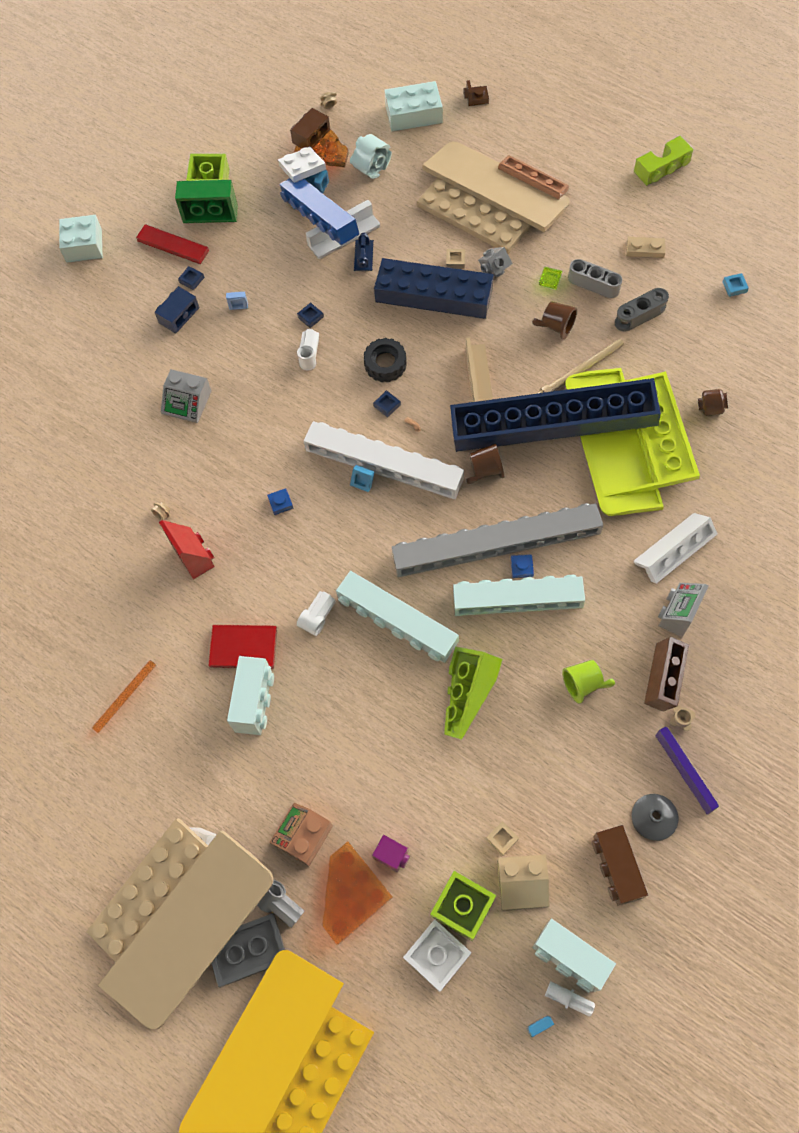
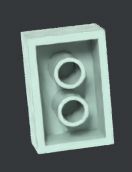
(413, 106)
(250, 696)
(573, 957)

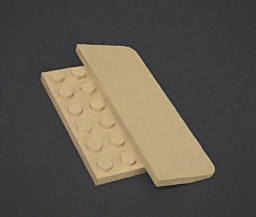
(484, 199)
(175, 919)

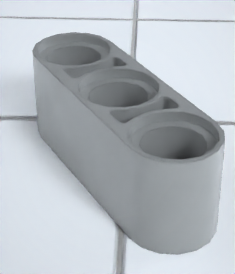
(594, 278)

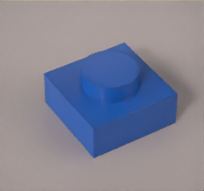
(280, 501)
(522, 566)

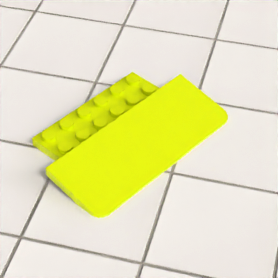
(636, 462)

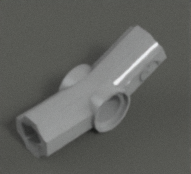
(280, 904)

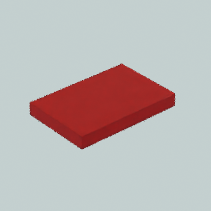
(233, 641)

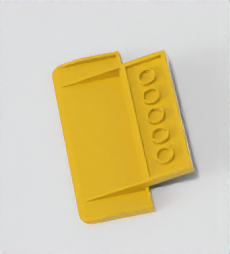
(282, 1058)

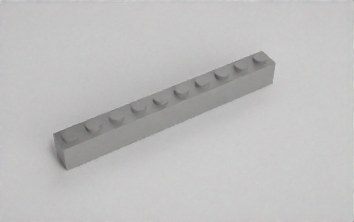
(497, 539)

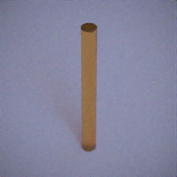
(121, 699)

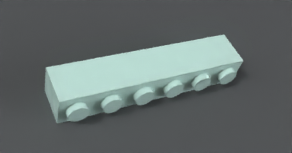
(518, 595)
(397, 616)

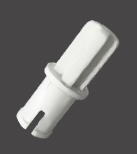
(569, 999)

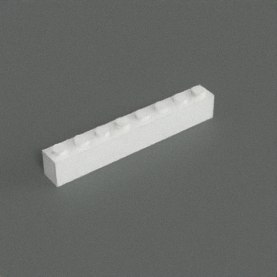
(384, 459)

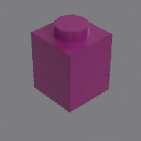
(391, 853)

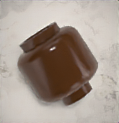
(713, 402)

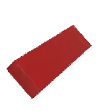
(172, 244)

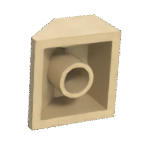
(523, 882)

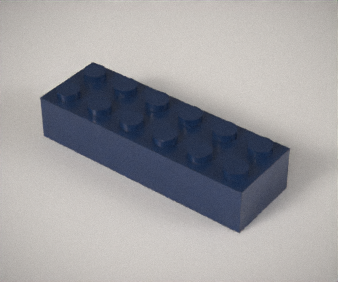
(433, 288)

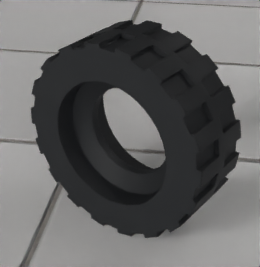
(390, 373)

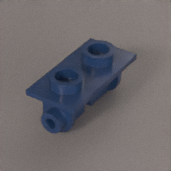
(363, 253)

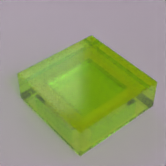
(550, 278)

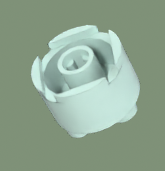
(371, 155)

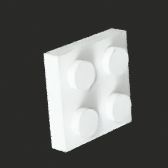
(302, 164)
(437, 955)

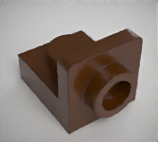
(475, 95)

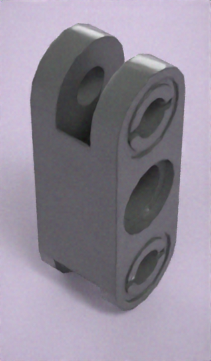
(641, 309)

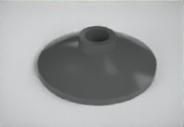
(648, 826)

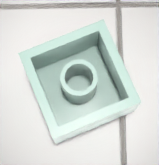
(80, 238)

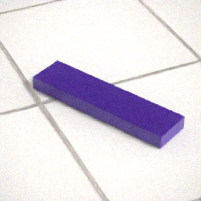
(687, 770)

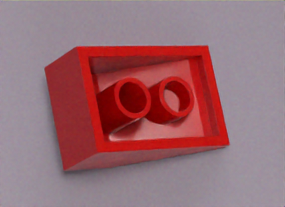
(188, 548)

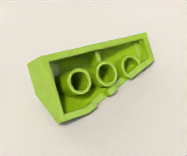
(471, 682)

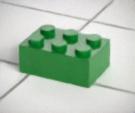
(206, 201)

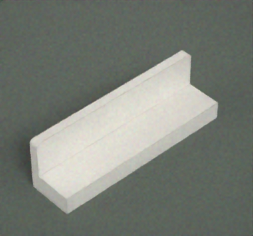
(323, 245)
(676, 546)

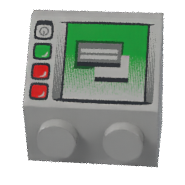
(184, 396)
(682, 607)

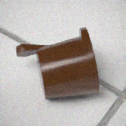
(558, 318)
(485, 463)

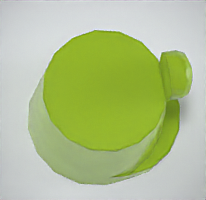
(584, 679)

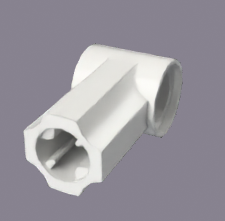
(308, 349)
(314, 618)

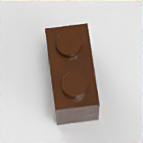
(310, 129)

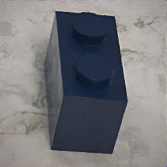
(177, 309)

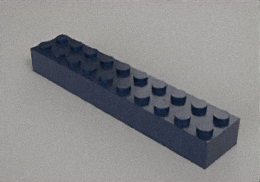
(555, 415)

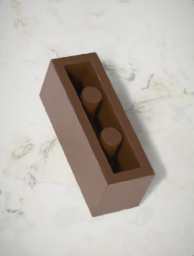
(666, 674)
(619, 865)

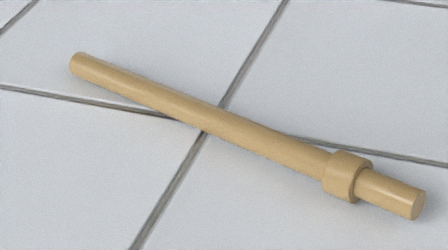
(582, 367)

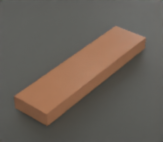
(533, 177)

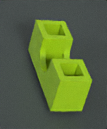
(675, 155)

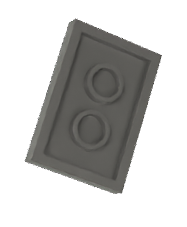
(248, 951)

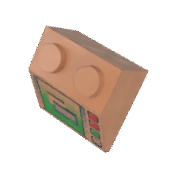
(302, 833)

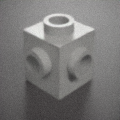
(495, 261)

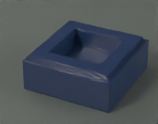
(191, 278)
(310, 315)
(387, 403)

